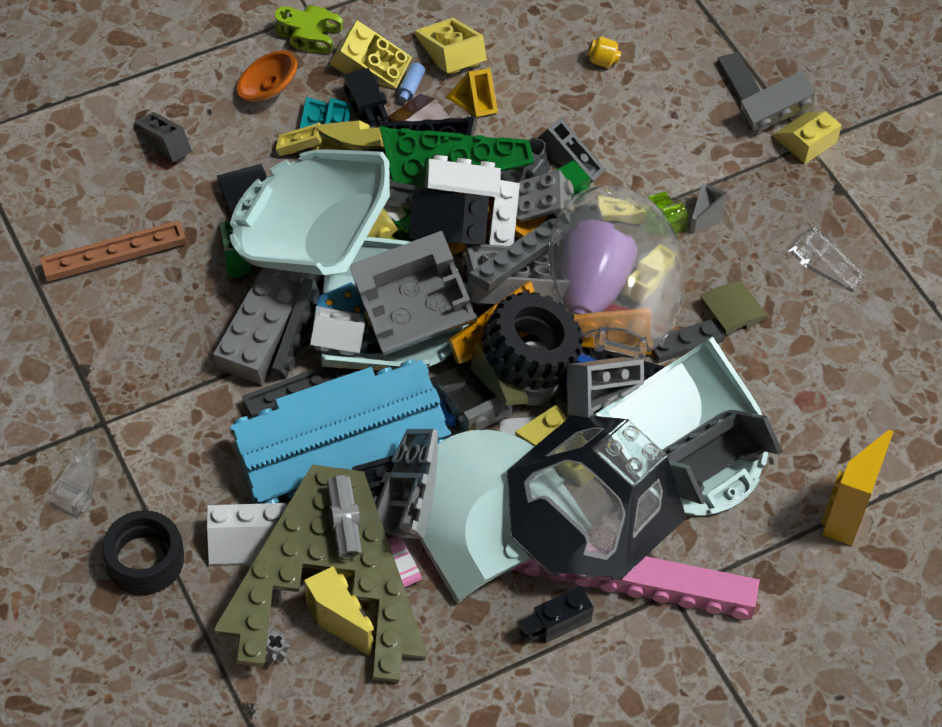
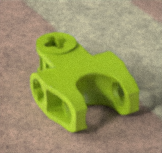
(307, 26)

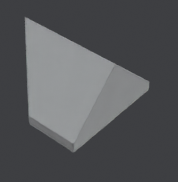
(708, 208)

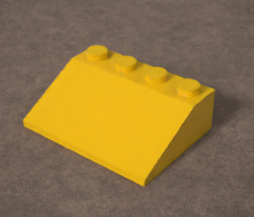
(853, 491)

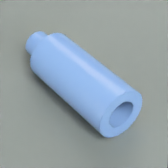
(411, 82)

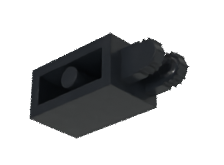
(365, 96)
(558, 616)

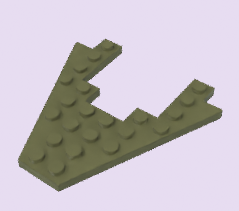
(307, 541)

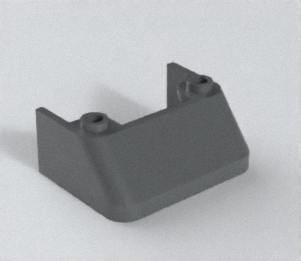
(716, 446)

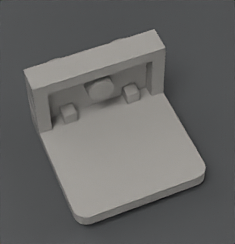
(543, 195)
(485, 415)

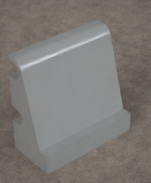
(412, 293)

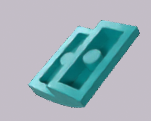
(320, 112)

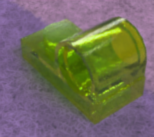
(675, 212)

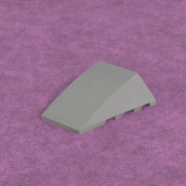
(410, 485)

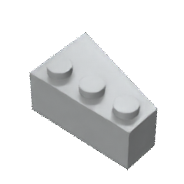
(779, 102)
(600, 382)

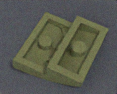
(733, 307)

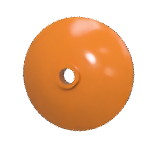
(267, 76)

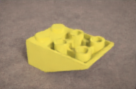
(367, 49)
(338, 610)

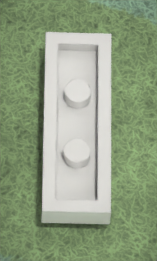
(504, 214)

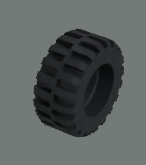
(520, 361)

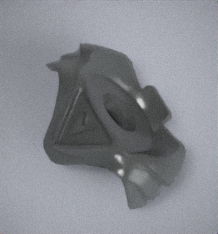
(540, 166)

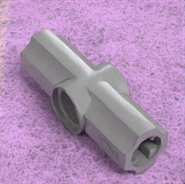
(344, 517)

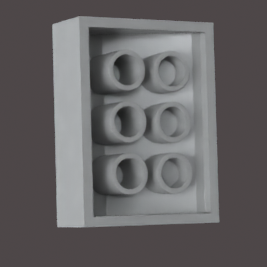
(536, 272)

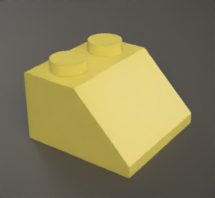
(809, 135)

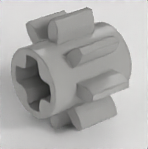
(276, 648)

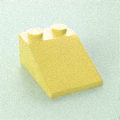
(452, 45)

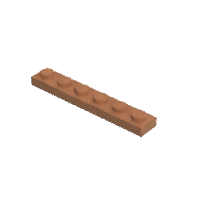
(113, 251)

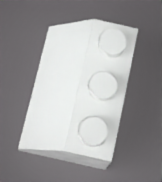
(462, 176)
(240, 531)

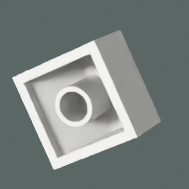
(337, 330)

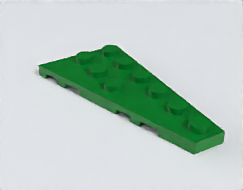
(410, 149)

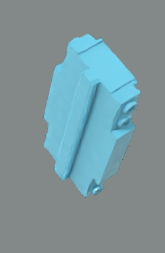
(335, 426)

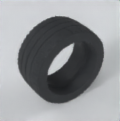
(137, 525)

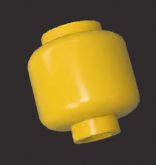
(603, 52)

